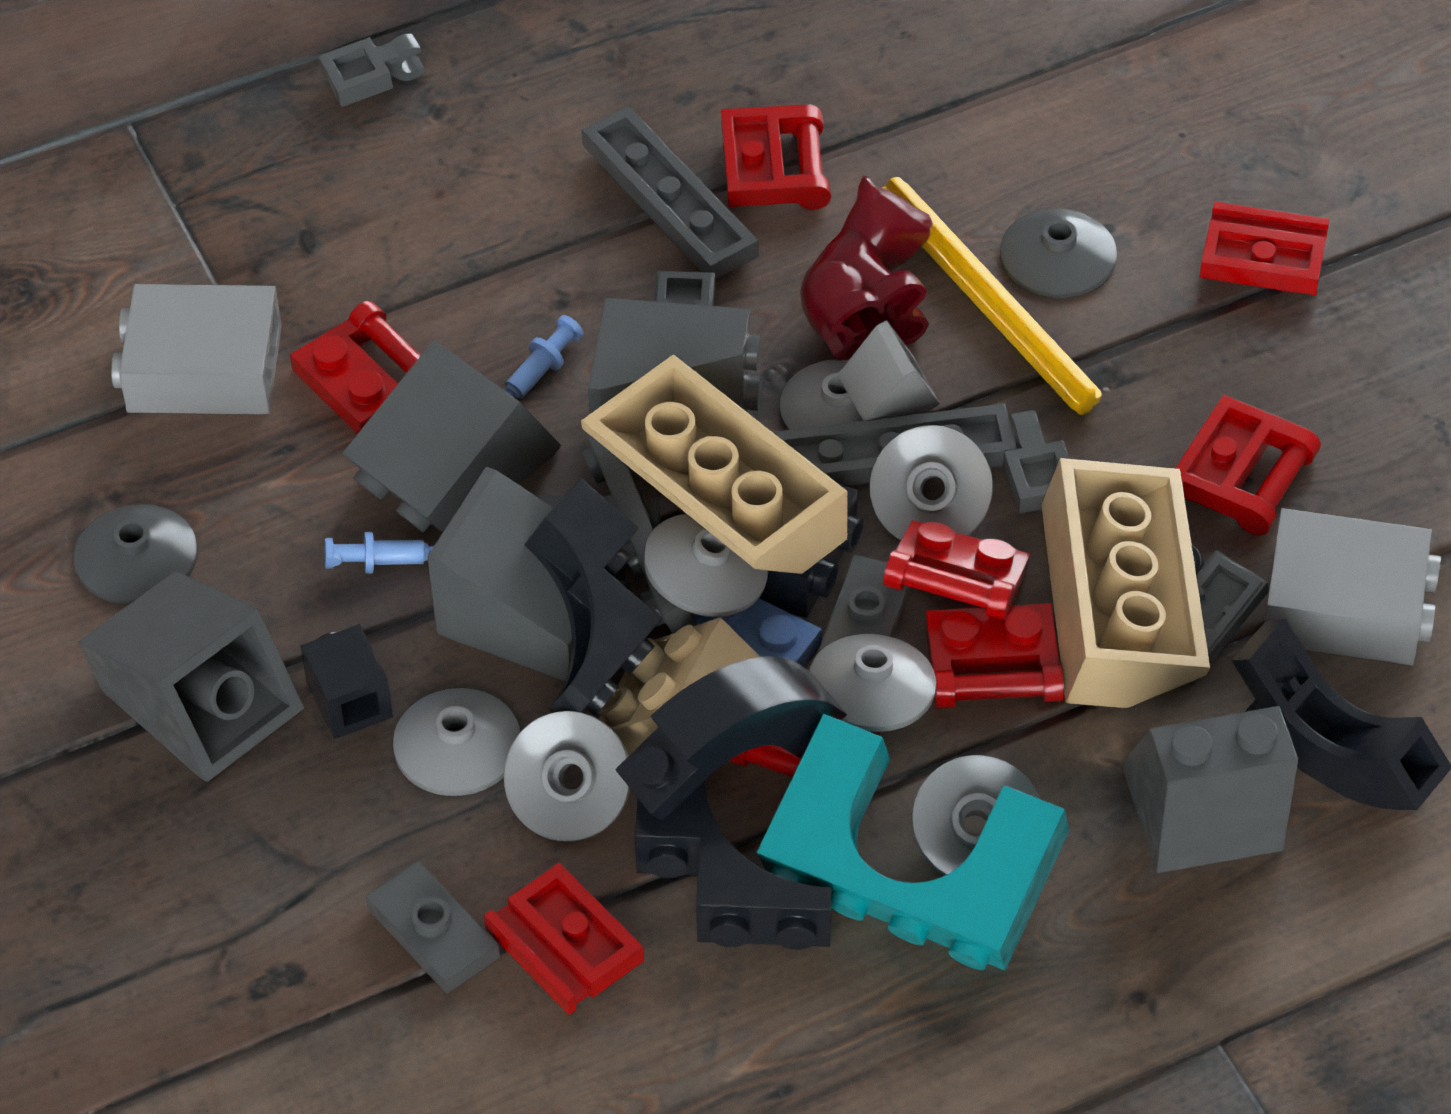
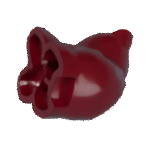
(851, 281)

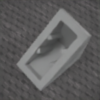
(886, 378)

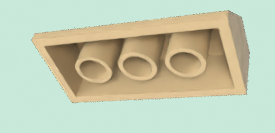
(723, 468)
(1122, 582)

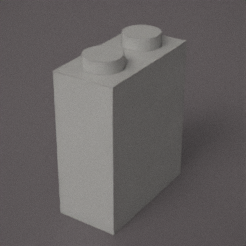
(198, 349)
(1353, 585)

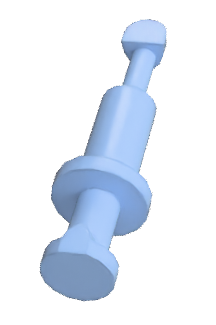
(543, 357)
(376, 552)

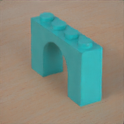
(971, 910)

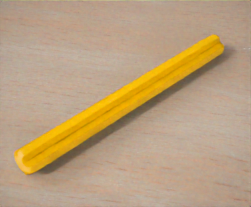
(1003, 309)

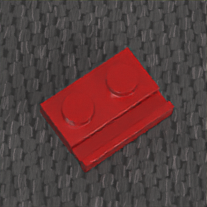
(1264, 248)
(564, 938)

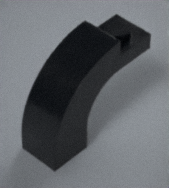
(721, 717)
(1336, 743)

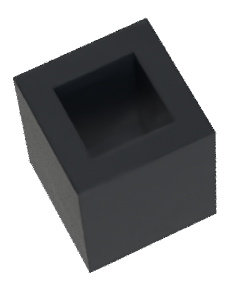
(346, 681)

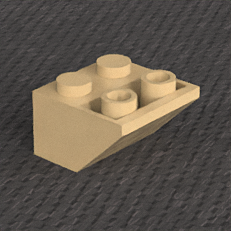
(667, 670)

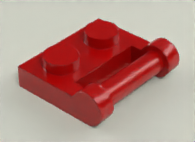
(756, 161)
(345, 373)
(1227, 453)
(957, 567)
(976, 643)

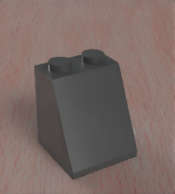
(708, 339)
(440, 436)
(493, 587)
(194, 672)
(1213, 788)

